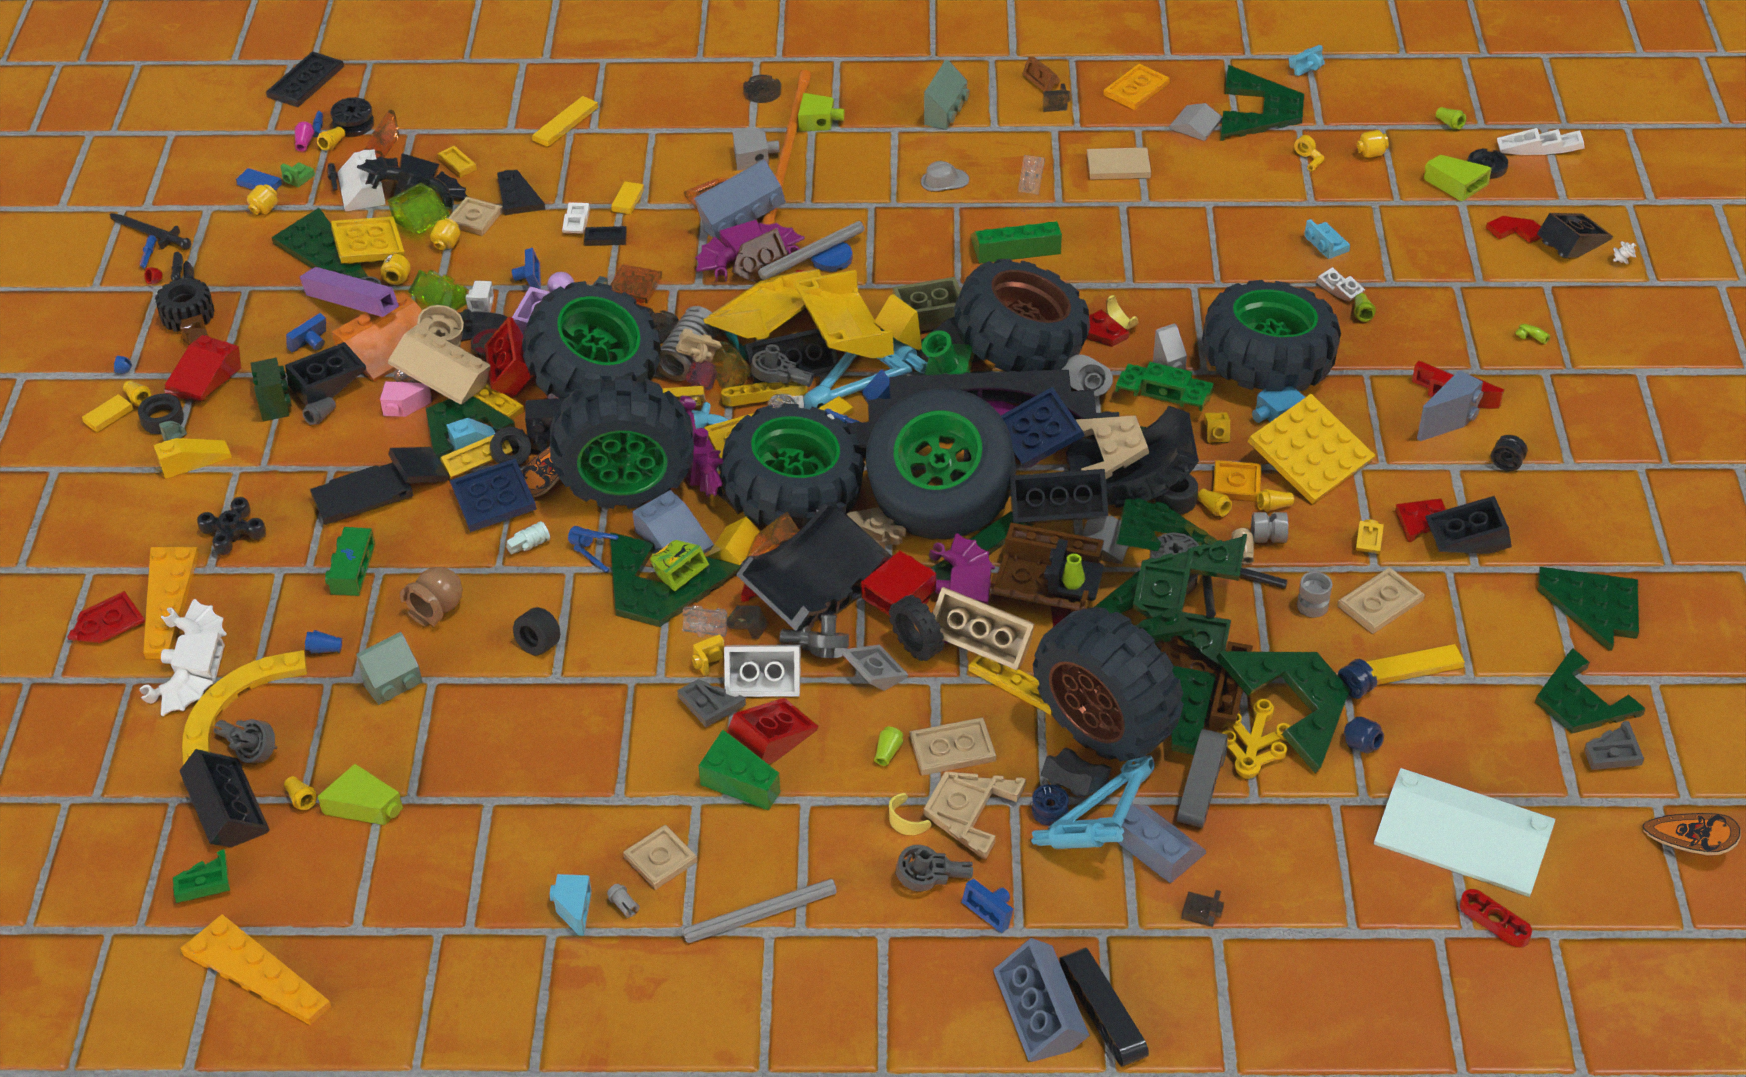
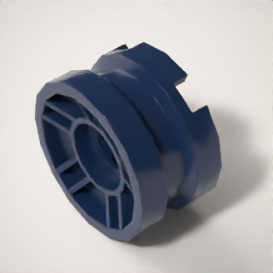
(1358, 678)
(1053, 796)

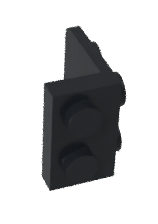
(1092, 571)

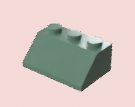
(944, 96)

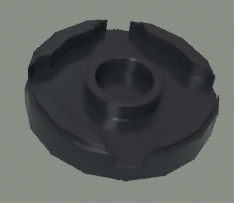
(1494, 160)

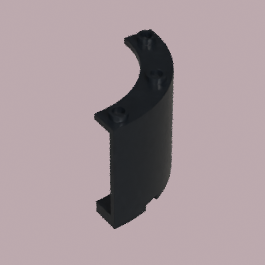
(1169, 459)
(815, 569)

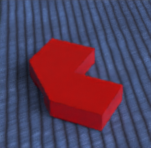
(1508, 225)

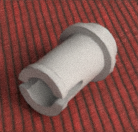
(619, 896)

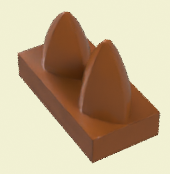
(1040, 74)

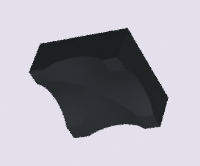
(1074, 773)

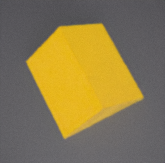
(901, 320)
(734, 542)

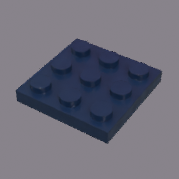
(1041, 427)
(493, 495)

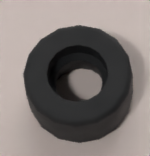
(1181, 495)
(536, 631)

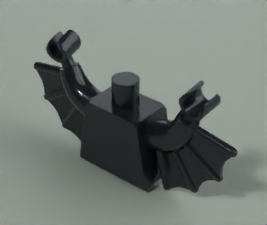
(412, 172)

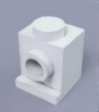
(480, 297)

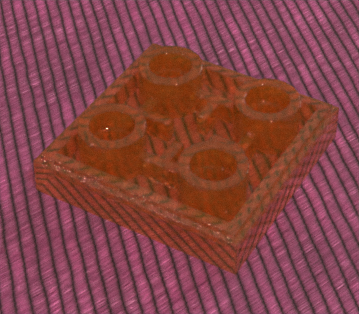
(636, 282)

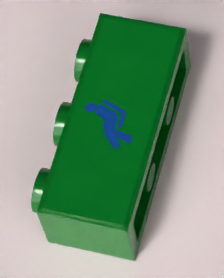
(350, 561)

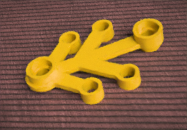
(1249, 764)

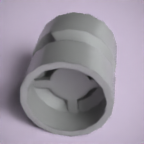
(1269, 527)
(1314, 594)

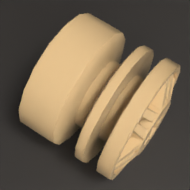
(442, 322)

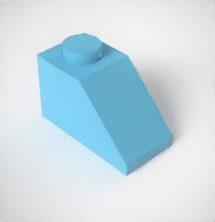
(467, 432)
(572, 900)

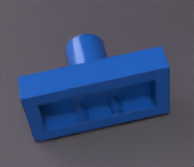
(530, 270)
(307, 333)
(988, 904)

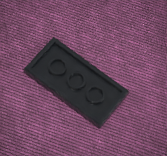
(305, 79)

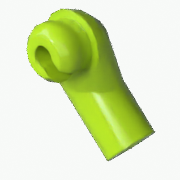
(1535, 332)

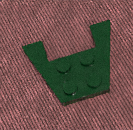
(451, 411)
(1578, 706)

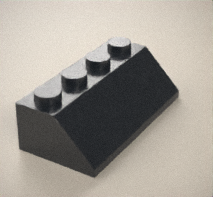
(804, 348)
(1058, 496)
(223, 798)

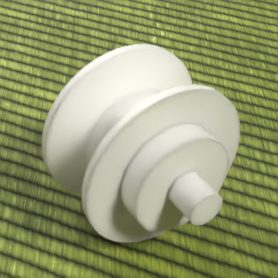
(1624, 252)

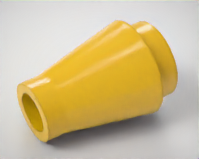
(328, 139)
(136, 392)
(1272, 500)
(1217, 503)
(301, 794)

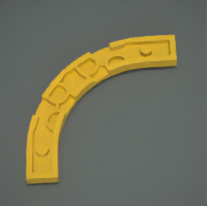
(220, 695)

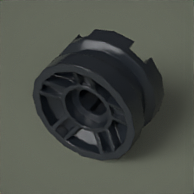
(1509, 452)

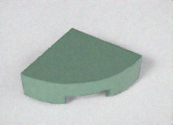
(171, 430)

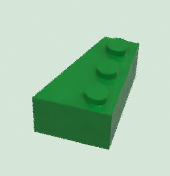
(739, 773)

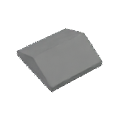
(1196, 121)
(1106, 530)
(876, 666)

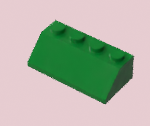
(1017, 242)

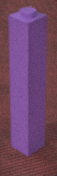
(349, 291)

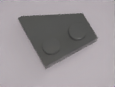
(709, 702)
(1614, 749)

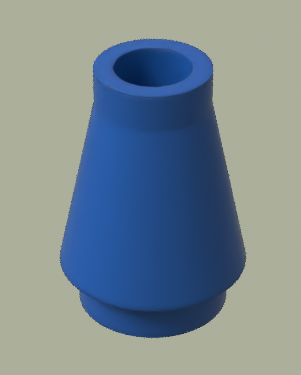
(322, 643)

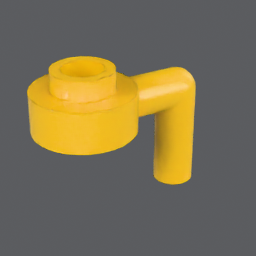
(1306, 146)

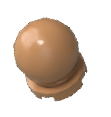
(432, 595)

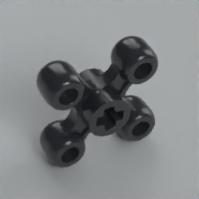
(231, 525)

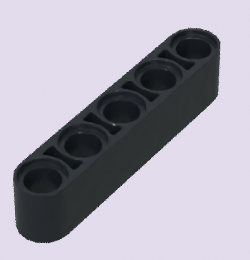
(1104, 1007)

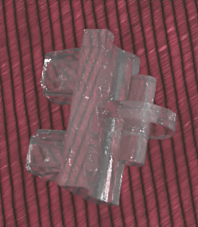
(1031, 174)
(705, 621)

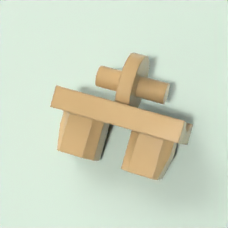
(697, 346)

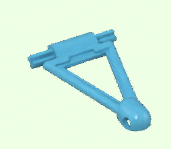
(900, 362)
(1070, 834)

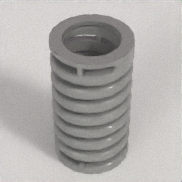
(675, 364)

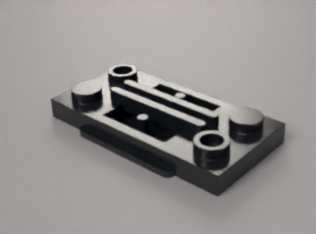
(360, 492)

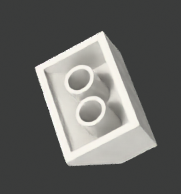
(353, 187)
(762, 670)

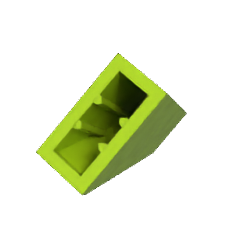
(1457, 176)
(360, 798)

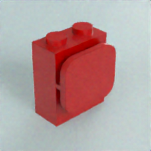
(897, 579)

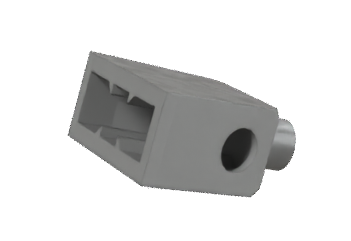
(752, 148)

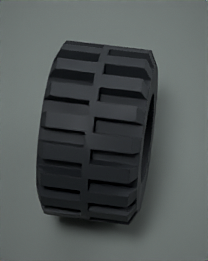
(183, 300)

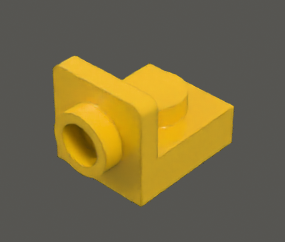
(1217, 427)
(1369, 536)
(707, 652)

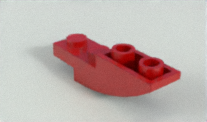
(1435, 379)

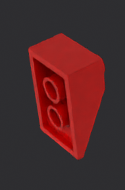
(505, 355)
(204, 367)
(771, 729)

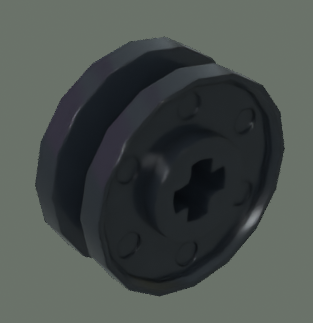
(353, 116)

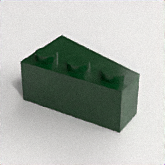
(271, 389)

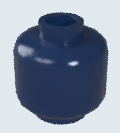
(1363, 734)

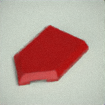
(106, 619)

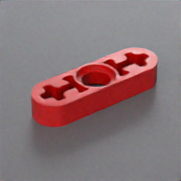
(1498, 928)

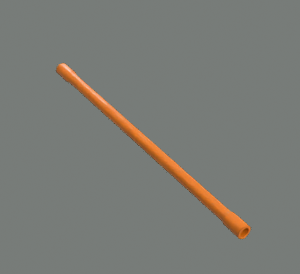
(803, 84)

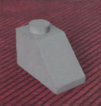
(1169, 347)

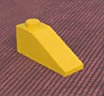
(185, 455)

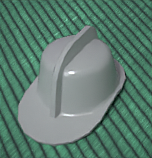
(943, 176)
(1088, 374)

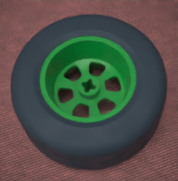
(926, 421)

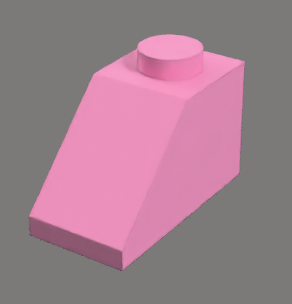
(404, 398)

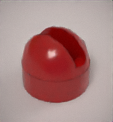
(153, 275)

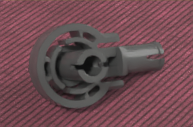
(778, 368)
(823, 644)
(254, 739)
(928, 868)

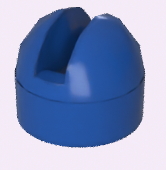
(122, 364)

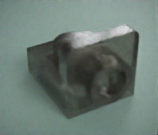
(1056, 99)
(748, 618)
(1202, 908)

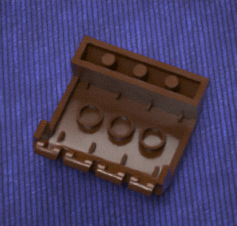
(1026, 560)
(1226, 692)

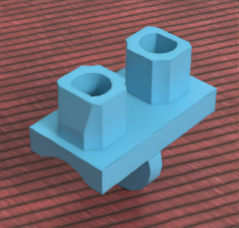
(1307, 60)

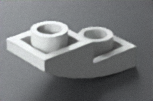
(1339, 286)

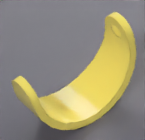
(1118, 315)
(902, 825)

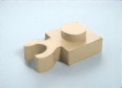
(881, 527)

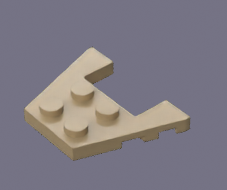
(1118, 440)
(960, 801)

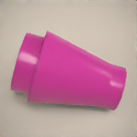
(303, 135)

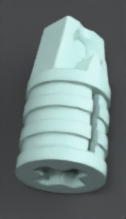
(528, 537)

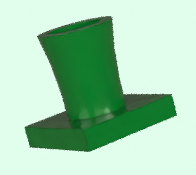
(945, 356)

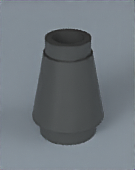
(318, 411)

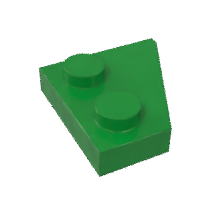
(202, 879)

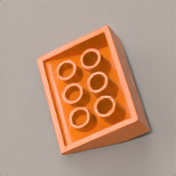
(376, 337)

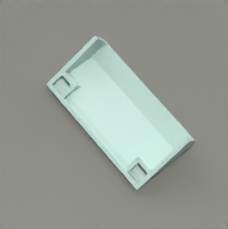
(1465, 832)

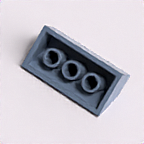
(740, 199)
(1040, 1001)

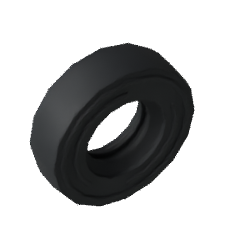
(513, 434)

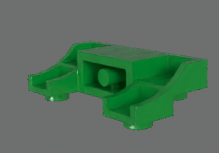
(1165, 384)

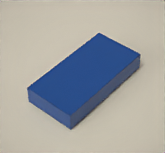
(251, 178)

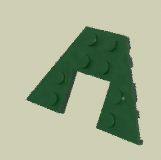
(1280, 108)
(1142, 518)
(1165, 582)
(652, 600)
(1161, 627)
(1311, 681)

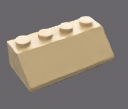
(440, 364)
(983, 628)

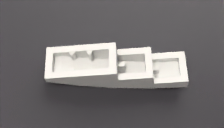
(1533, 143)

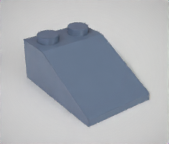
(1451, 406)
(669, 520)

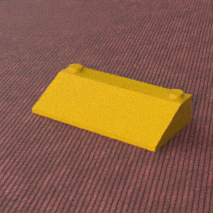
(762, 306)
(843, 315)

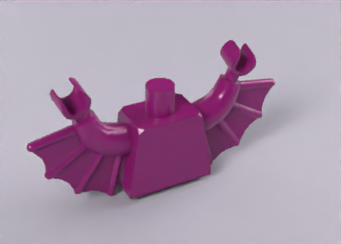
(721, 252)
(705, 459)
(970, 569)

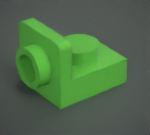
(297, 174)

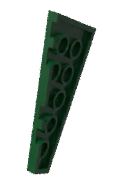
(314, 244)

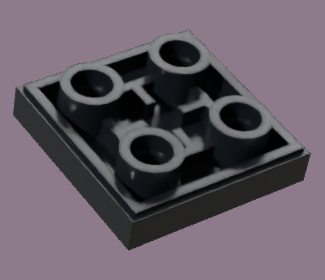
(418, 464)

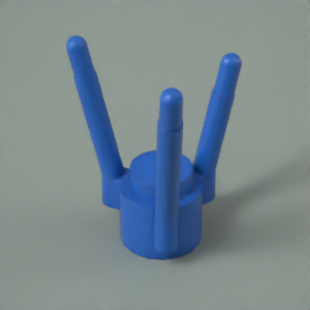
(583, 537)

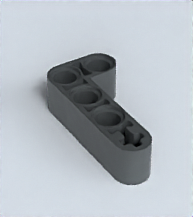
(1202, 778)

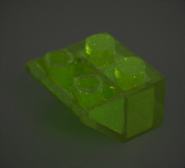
(417, 208)
(438, 290)

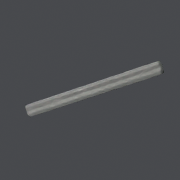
(811, 250)
(759, 910)

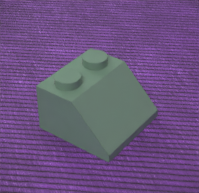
(389, 668)

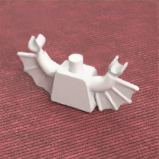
(193, 659)

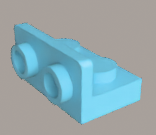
(1326, 239)

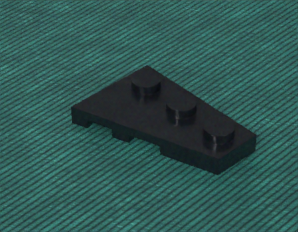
(517, 193)

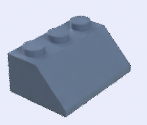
(1158, 843)

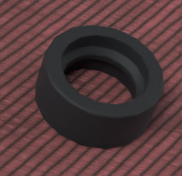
(156, 403)

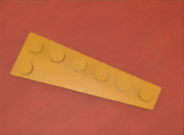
(168, 587)
(245, 961)

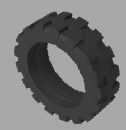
(929, 638)

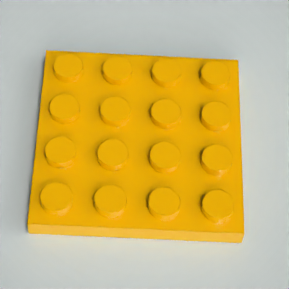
(1311, 448)

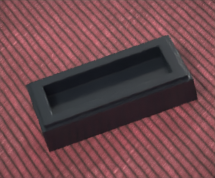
(605, 236)

